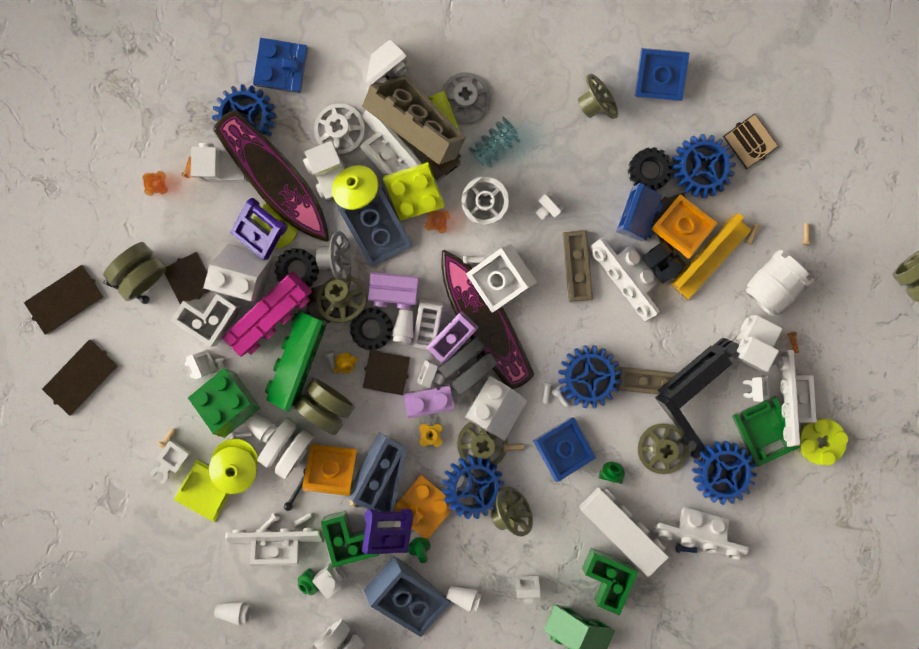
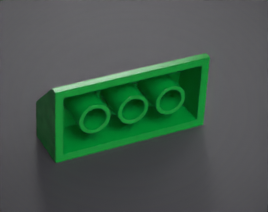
(296, 360)

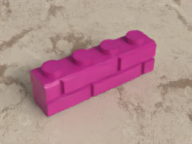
(267, 313)

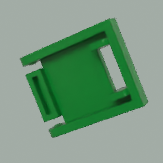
(762, 427)

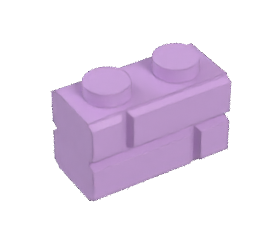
(393, 289)
(452, 337)
(429, 401)

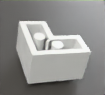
(213, 165)
(325, 165)
(207, 324)
(757, 343)

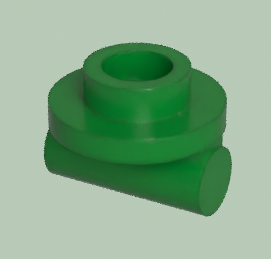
(612, 472)
(419, 547)
(305, 583)

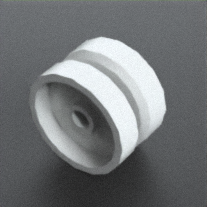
(288, 450)
(336, 638)

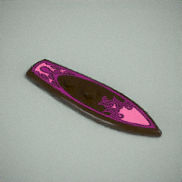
(272, 175)
(494, 328)

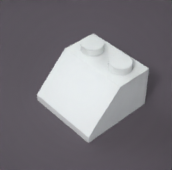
(501, 278)
(496, 408)

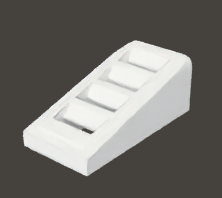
(428, 304)

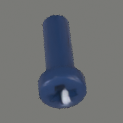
(679, 548)

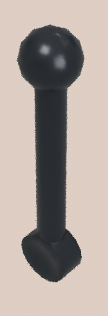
(144, 299)
(288, 505)

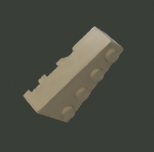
(414, 118)

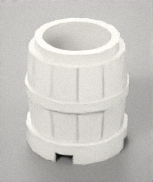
(778, 283)

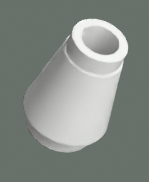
(403, 328)
(261, 427)
(464, 597)
(235, 613)

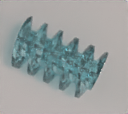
(495, 143)

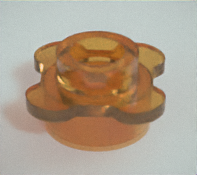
(149, 178)
(441, 225)

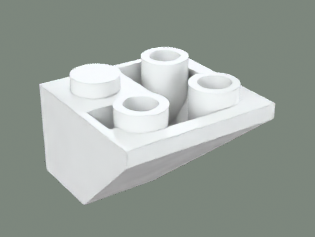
(386, 64)

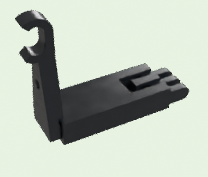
(690, 382)

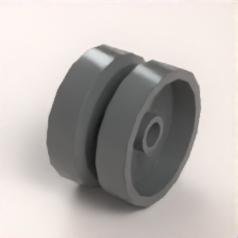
(470, 367)

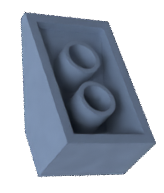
(377, 229)
(406, 597)

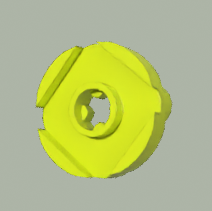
(835, 440)

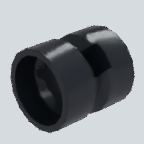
(659, 254)

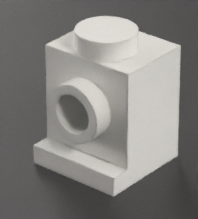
(330, 580)

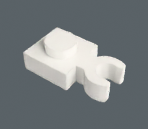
(171, 459)

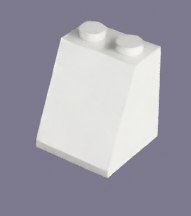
(238, 273)

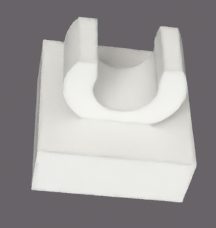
(550, 205)
(201, 364)
(429, 374)
(760, 388)
(527, 588)

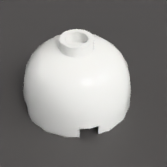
(485, 200)

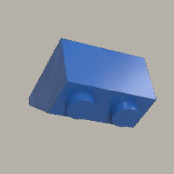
(639, 213)

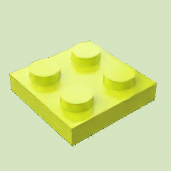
(413, 191)

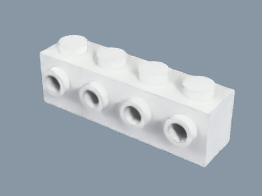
(623, 532)

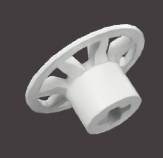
(339, 127)

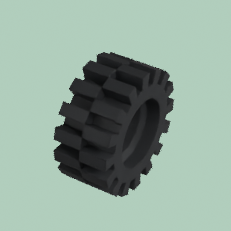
(660, 159)
(293, 255)
(371, 343)

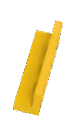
(710, 256)

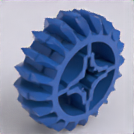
(252, 110)
(709, 172)
(587, 365)
(736, 488)
(482, 503)

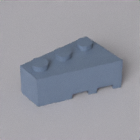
(379, 475)

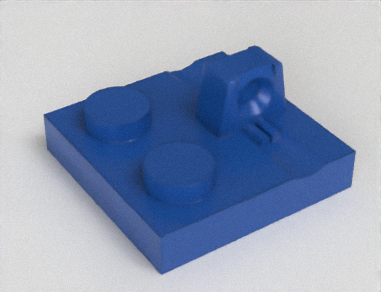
(280, 65)
(661, 74)
(564, 449)

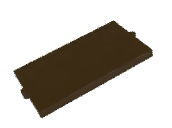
(63, 299)
(79, 377)

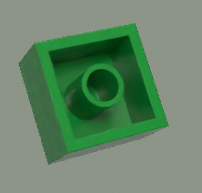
(224, 403)

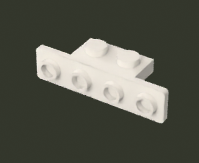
(386, 148)
(629, 274)
(798, 398)
(701, 531)
(274, 547)

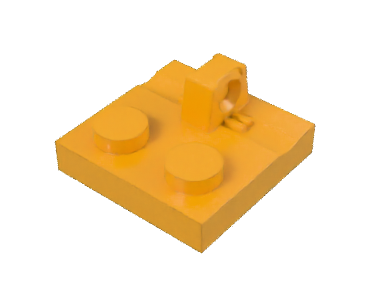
(684, 226)
(330, 470)
(426, 504)

